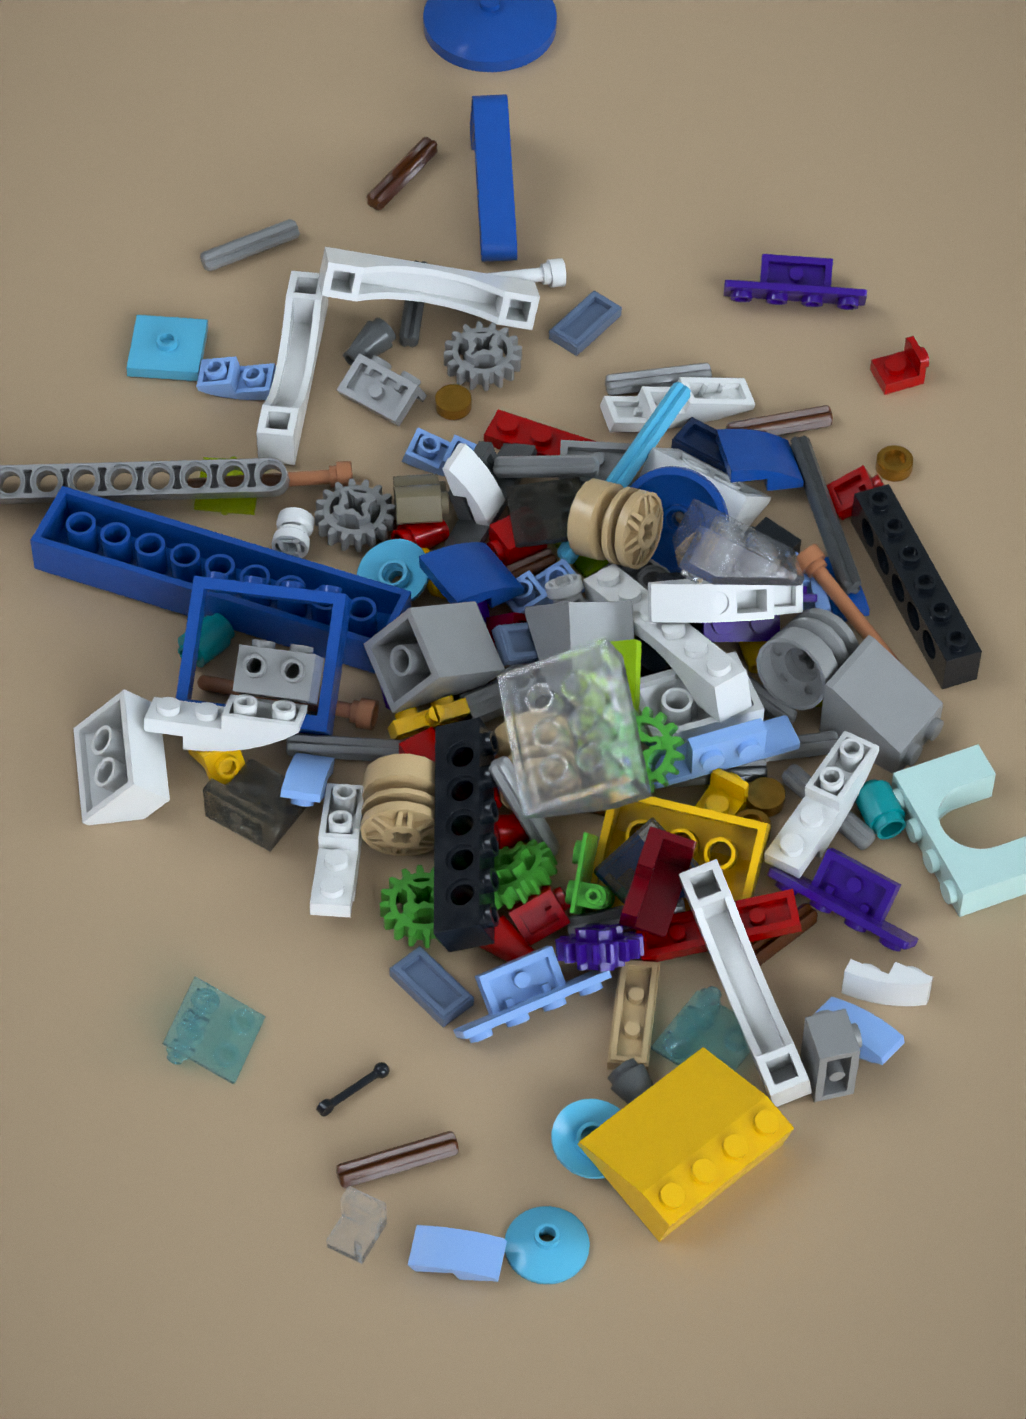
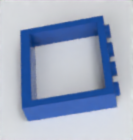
(288, 591)

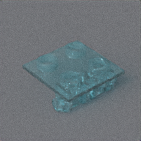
(706, 1025)
(212, 1031)

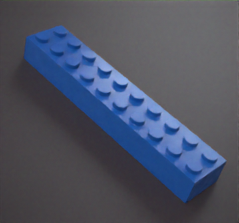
(159, 556)

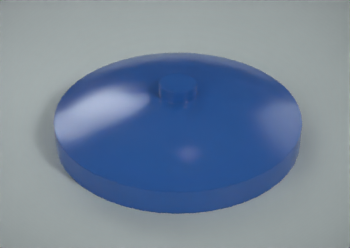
(490, 32)

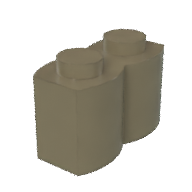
(420, 499)

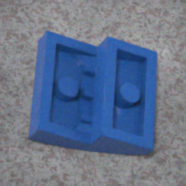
(758, 456)
(470, 574)

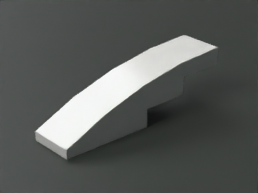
(708, 401)

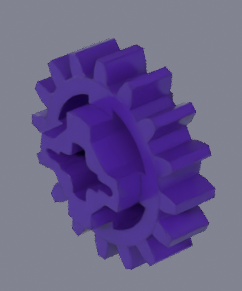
(600, 947)

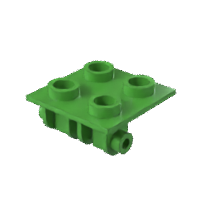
(581, 892)

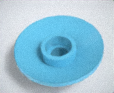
(395, 559)
(572, 1126)
(542, 1260)

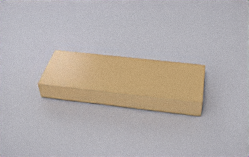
(634, 1013)

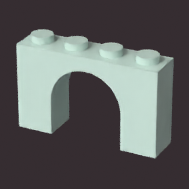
(966, 875)

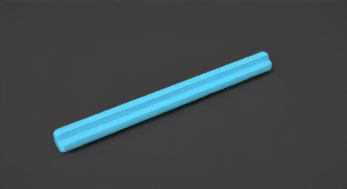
(641, 447)

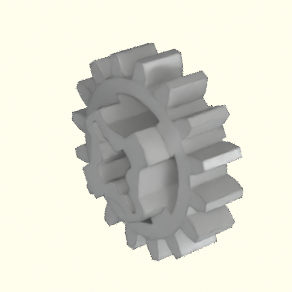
(482, 356)
(352, 514)

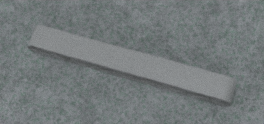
(142, 473)

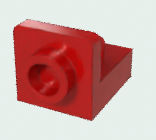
(902, 368)
(845, 487)
(541, 914)

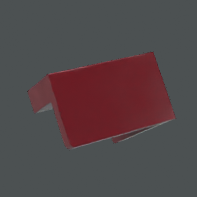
(657, 882)

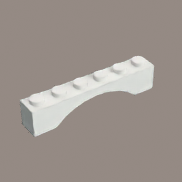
(371, 277)
(287, 401)
(709, 673)
(745, 983)

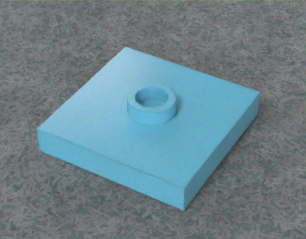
(167, 347)

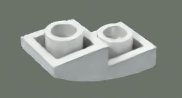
(473, 480)
(899, 988)

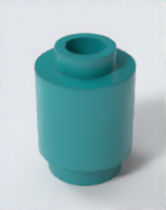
(214, 638)
(881, 809)

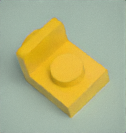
(220, 764)
(725, 794)

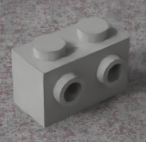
(278, 673)
(831, 1053)

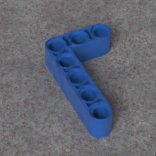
(494, 177)

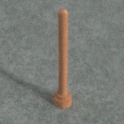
(337, 473)
(813, 565)
(362, 712)

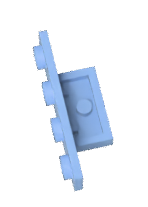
(732, 747)
(522, 987)

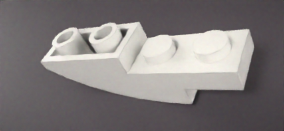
(706, 603)
(239, 725)
(825, 805)
(338, 851)

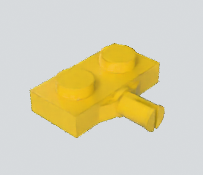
(442, 712)

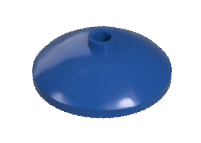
(676, 489)

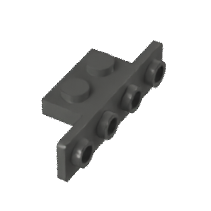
(466, 528)

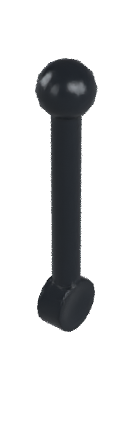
(380, 1070)

